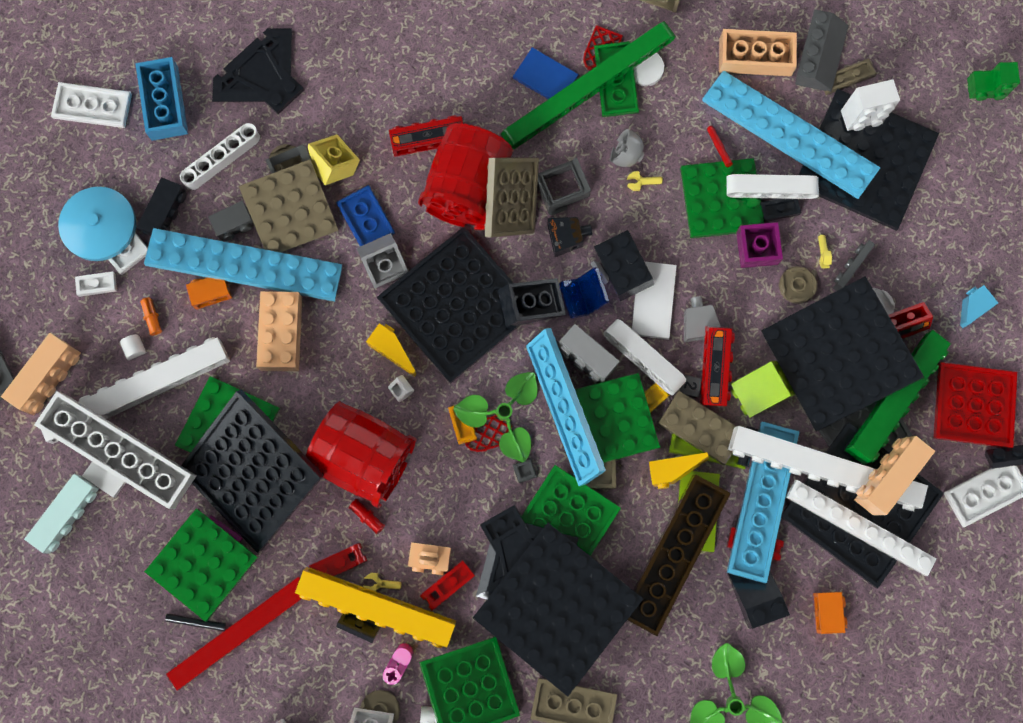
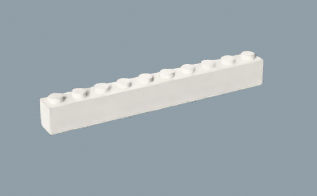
(155, 380)
(813, 463)

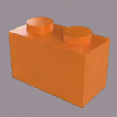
(208, 292)
(830, 612)

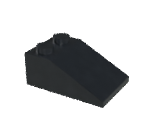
(531, 302)
(758, 600)

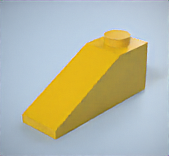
(387, 344)
(671, 470)

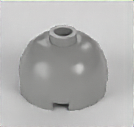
(628, 149)

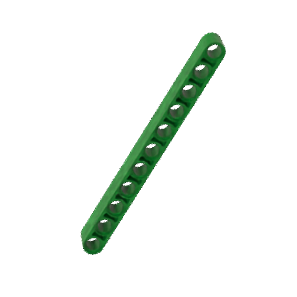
(588, 85)

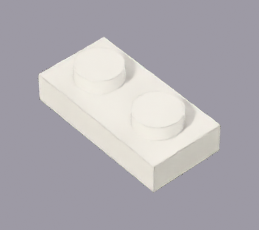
(95, 284)

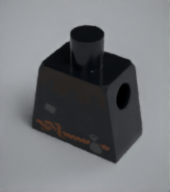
(567, 234)

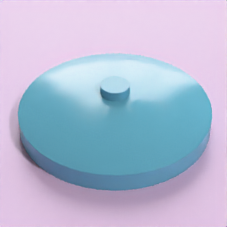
(97, 223)

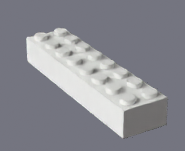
(115, 450)

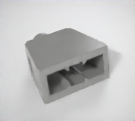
(697, 318)

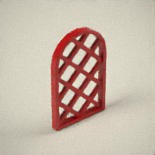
(607, 32)
(483, 435)

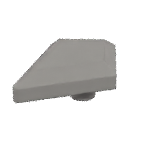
(605, 278)

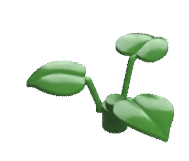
(474, 408)
(730, 663)

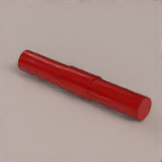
(719, 146)

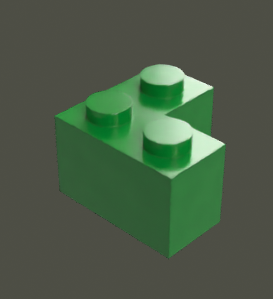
(994, 83)

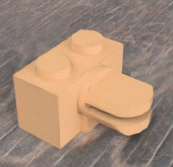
(429, 557)

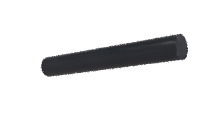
(195, 622)

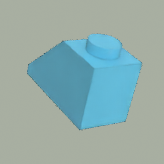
(976, 304)

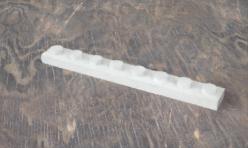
(861, 528)

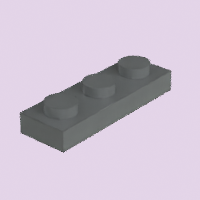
(852, 265)

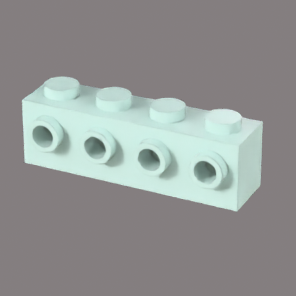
(61, 514)

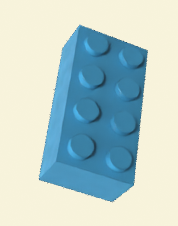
(161, 98)

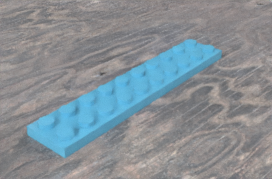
(791, 134)
(243, 264)

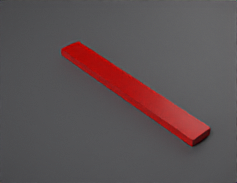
(234, 635)

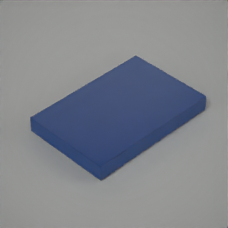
(544, 74)
(365, 216)

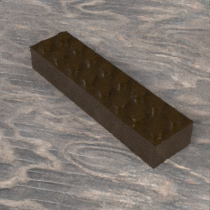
(677, 552)

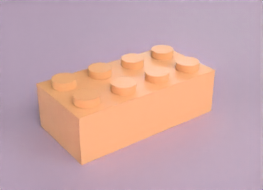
(757, 52)
(279, 331)
(41, 375)
(894, 475)

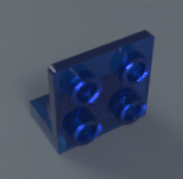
(584, 294)

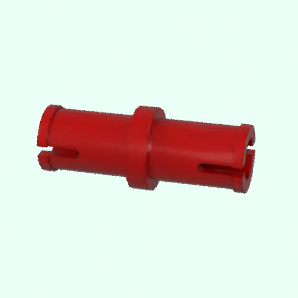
(366, 516)

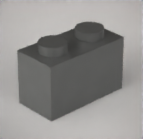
(231, 221)

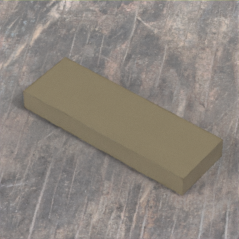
(853, 74)

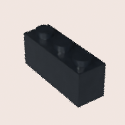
(162, 207)

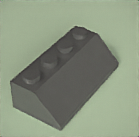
(822, 51)

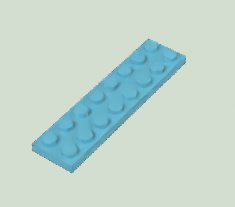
(565, 407)
(760, 513)

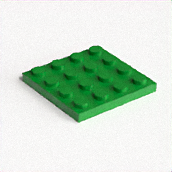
(707, 203)
(208, 407)
(619, 417)
(571, 509)
(201, 564)
(470, 685)

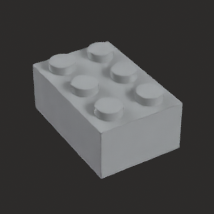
(587, 355)

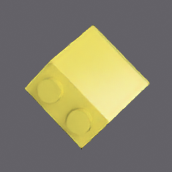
(332, 159)

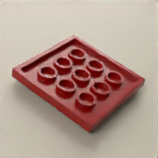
(975, 405)

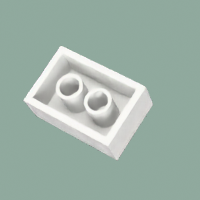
(870, 105)

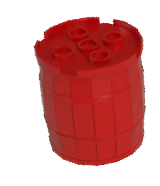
(459, 175)
(360, 453)

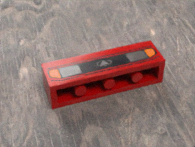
(420, 136)
(912, 320)
(716, 366)

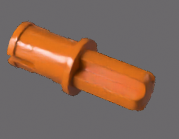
(150, 316)

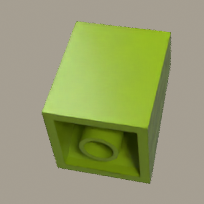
(762, 389)

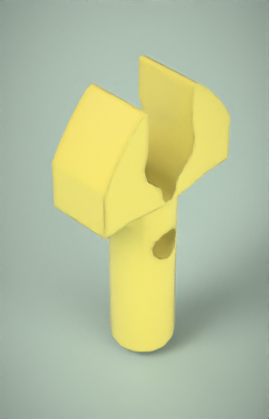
(642, 181)
(826, 256)
(382, 583)

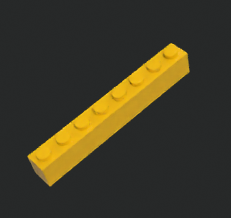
(375, 607)

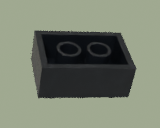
(624, 265)

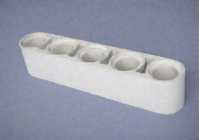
(210, 157)
(772, 186)
(644, 357)

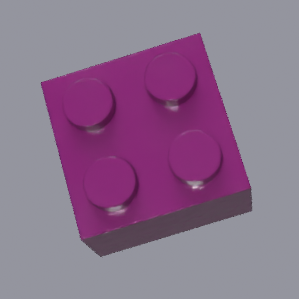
(759, 245)

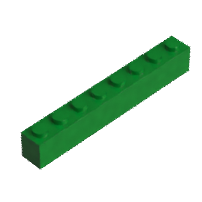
(888, 411)

